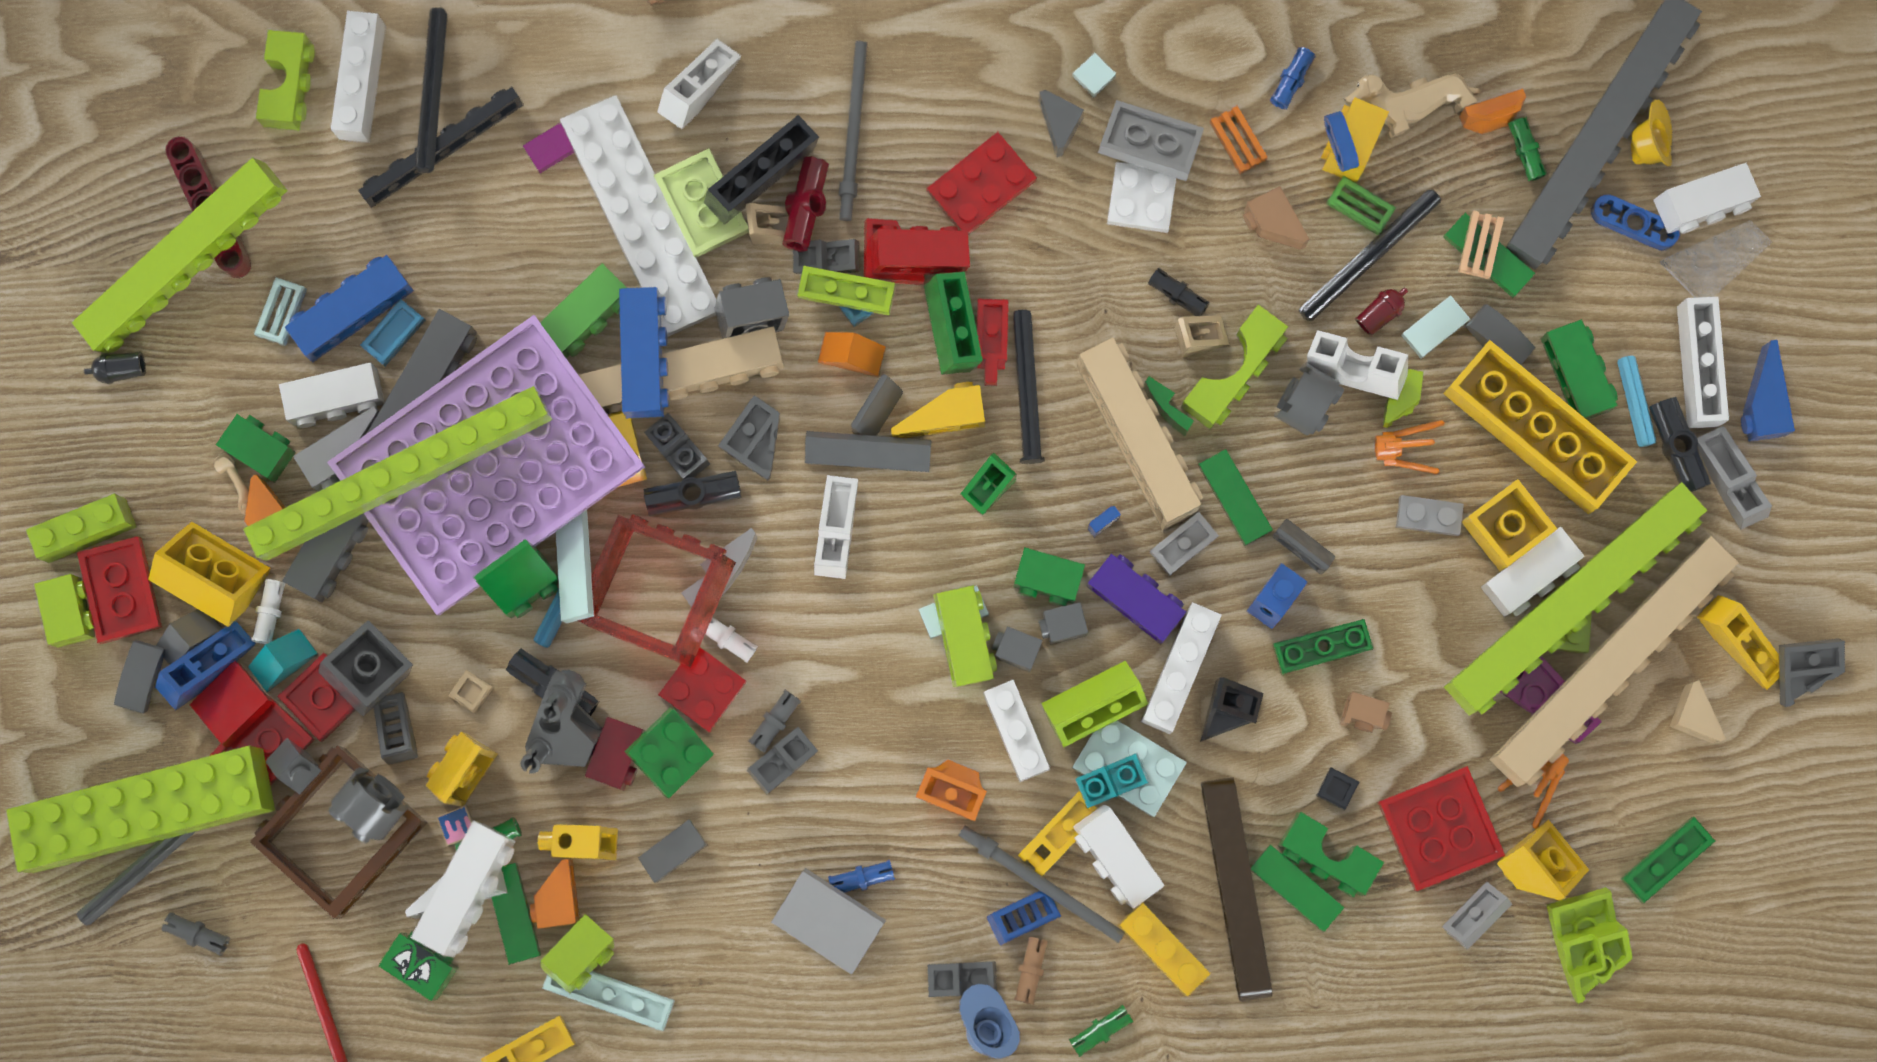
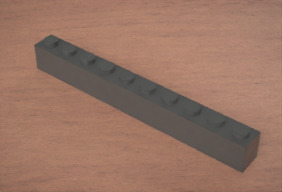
(1602, 132)
(432, 361)

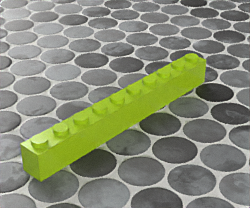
(397, 474)
(1576, 598)

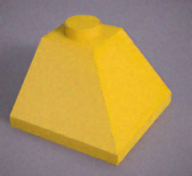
(1543, 863)

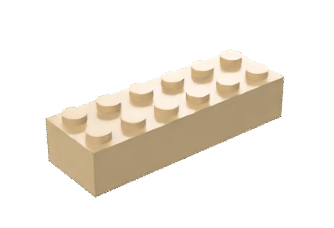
(1139, 434)

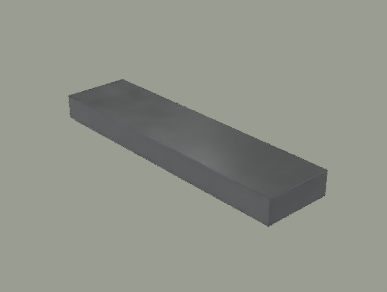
(867, 451)

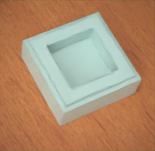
(1094, 74)

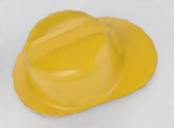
(1653, 138)

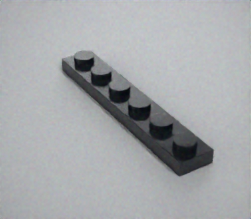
(449, 141)

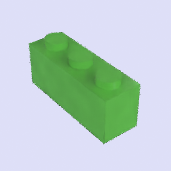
(584, 311)

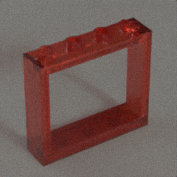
(704, 604)

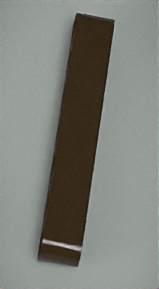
(1236, 889)

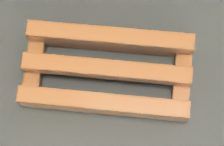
(1487, 220)

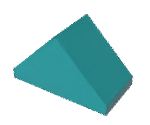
(281, 659)

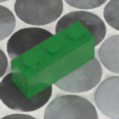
(953, 323)
(1579, 369)

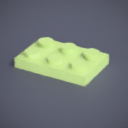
(685, 190)

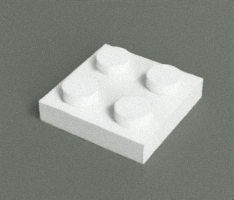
(1141, 198)

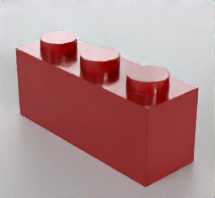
(919, 250)

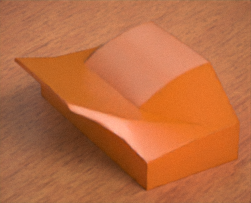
(1493, 112)
(953, 789)

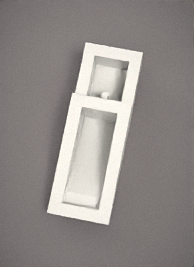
(836, 527)

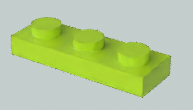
(846, 290)

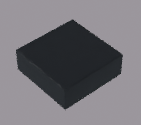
(1337, 788)

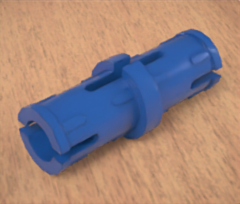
(1292, 78)
(863, 877)

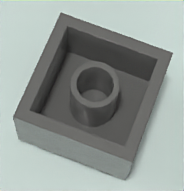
(751, 307)
(365, 668)

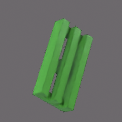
(1353, 214)

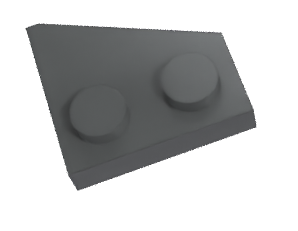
(754, 437)
(1808, 666)

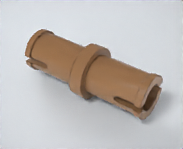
(1031, 970)

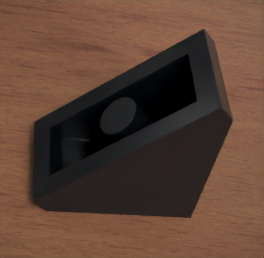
(1230, 707)

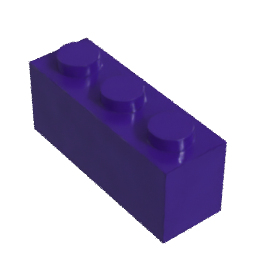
(1137, 597)

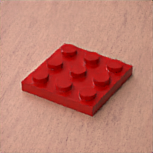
(1441, 828)

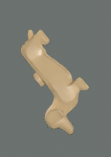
(1415, 103)

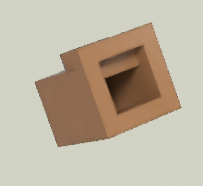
(1366, 713)

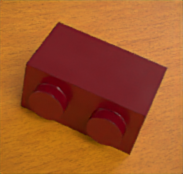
(609, 761)

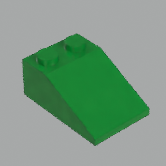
(518, 579)

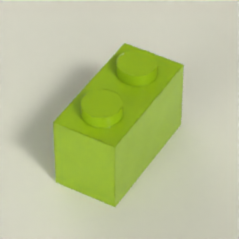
(64, 610)
(578, 954)

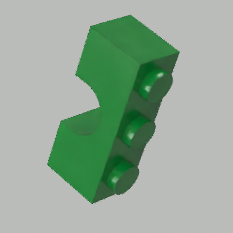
(1304, 843)

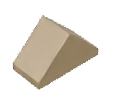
(766, 223)
(1200, 334)
(1696, 715)

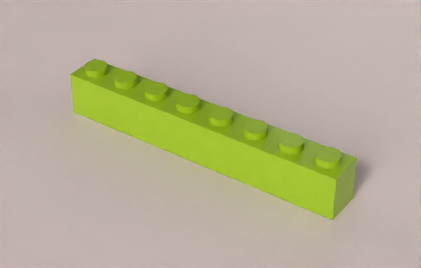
(180, 256)

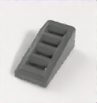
(402, 753)

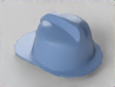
(988, 1022)

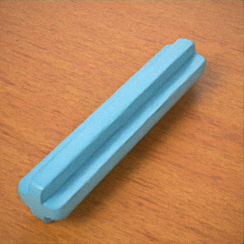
(1636, 401)

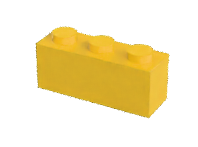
(1164, 949)

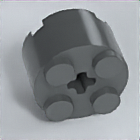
(1308, 399)
(368, 805)

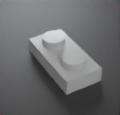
(1429, 515)
(1184, 543)
(1477, 915)

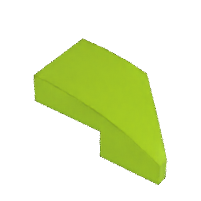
(1408, 398)

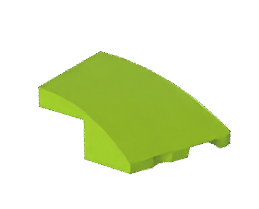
(1589, 940)

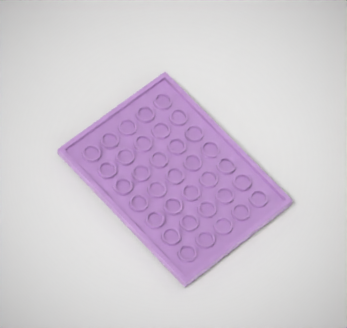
(508, 495)

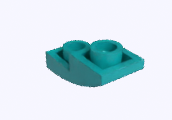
(1112, 780)

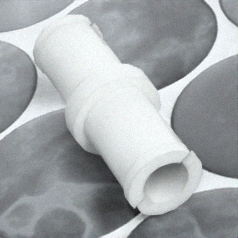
(268, 611)
(730, 640)

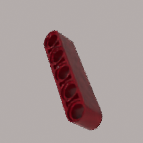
(185, 171)

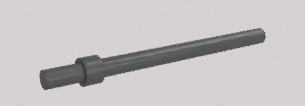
(848, 187)
(990, 849)

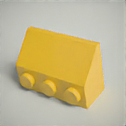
(208, 573)

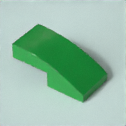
(1162, 397)

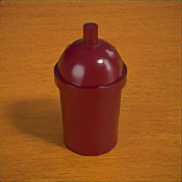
(1381, 310)

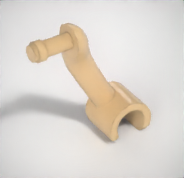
(225, 463)

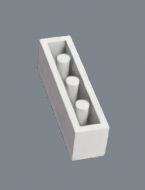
(358, 76)
(1702, 362)
(1181, 668)
(463, 889)

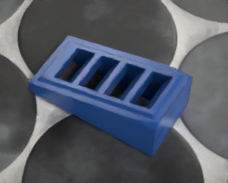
(999, 928)

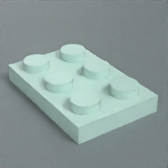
(1120, 741)

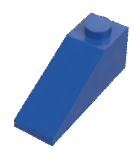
(1767, 404)
(202, 665)

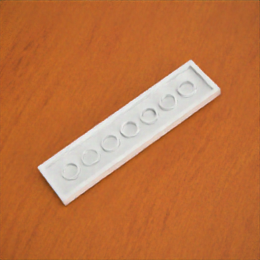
(639, 212)

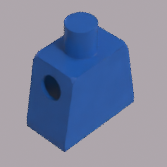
(1277, 596)

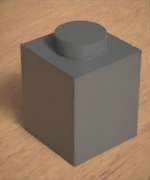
(1063, 624)
(1016, 648)
(293, 766)

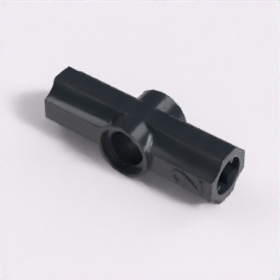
(1672, 425)
(672, 496)
(538, 675)

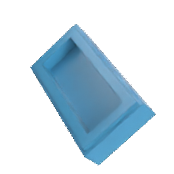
(392, 332)

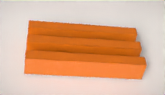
(1247, 131)

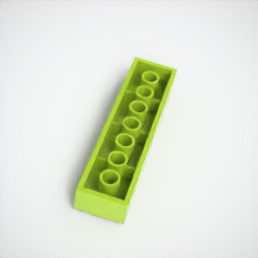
(140, 809)

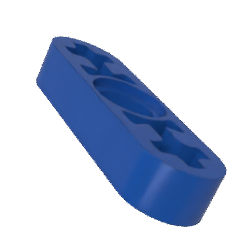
(1616, 206)

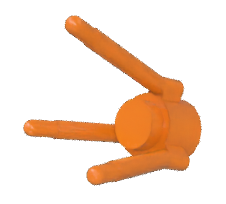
(1389, 446)
(1552, 771)

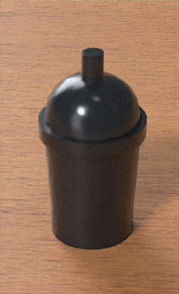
(117, 367)

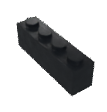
(761, 169)

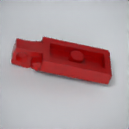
(992, 336)

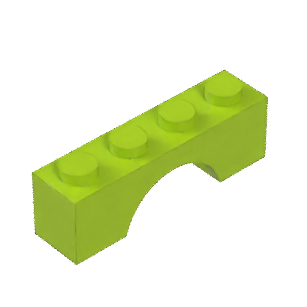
(1210, 398)

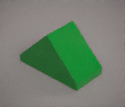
(989, 484)

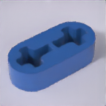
(1341, 141)

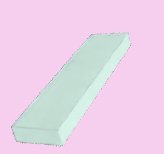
(574, 570)
(619, 999)

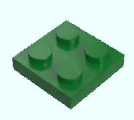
(669, 752)

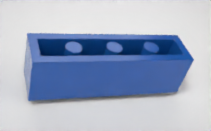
(348, 308)
(642, 352)

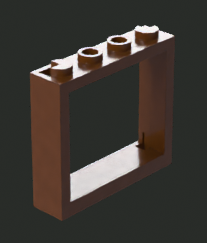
(290, 806)

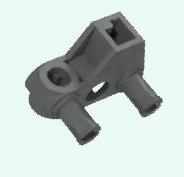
(562, 728)

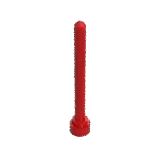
(321, 1004)

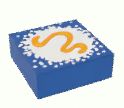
(1103, 521)

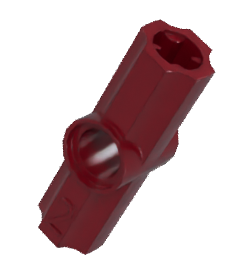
(805, 204)

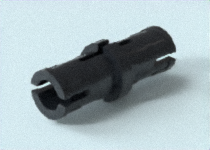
(1178, 292)

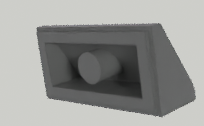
(877, 407)
(1304, 546)
(672, 851)

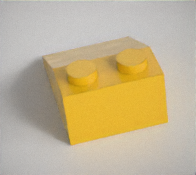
(460, 769)

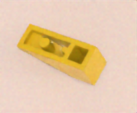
(949, 412)
(1741, 639)

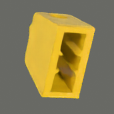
(580, 842)

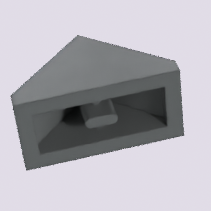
(1060, 118)
(187, 634)

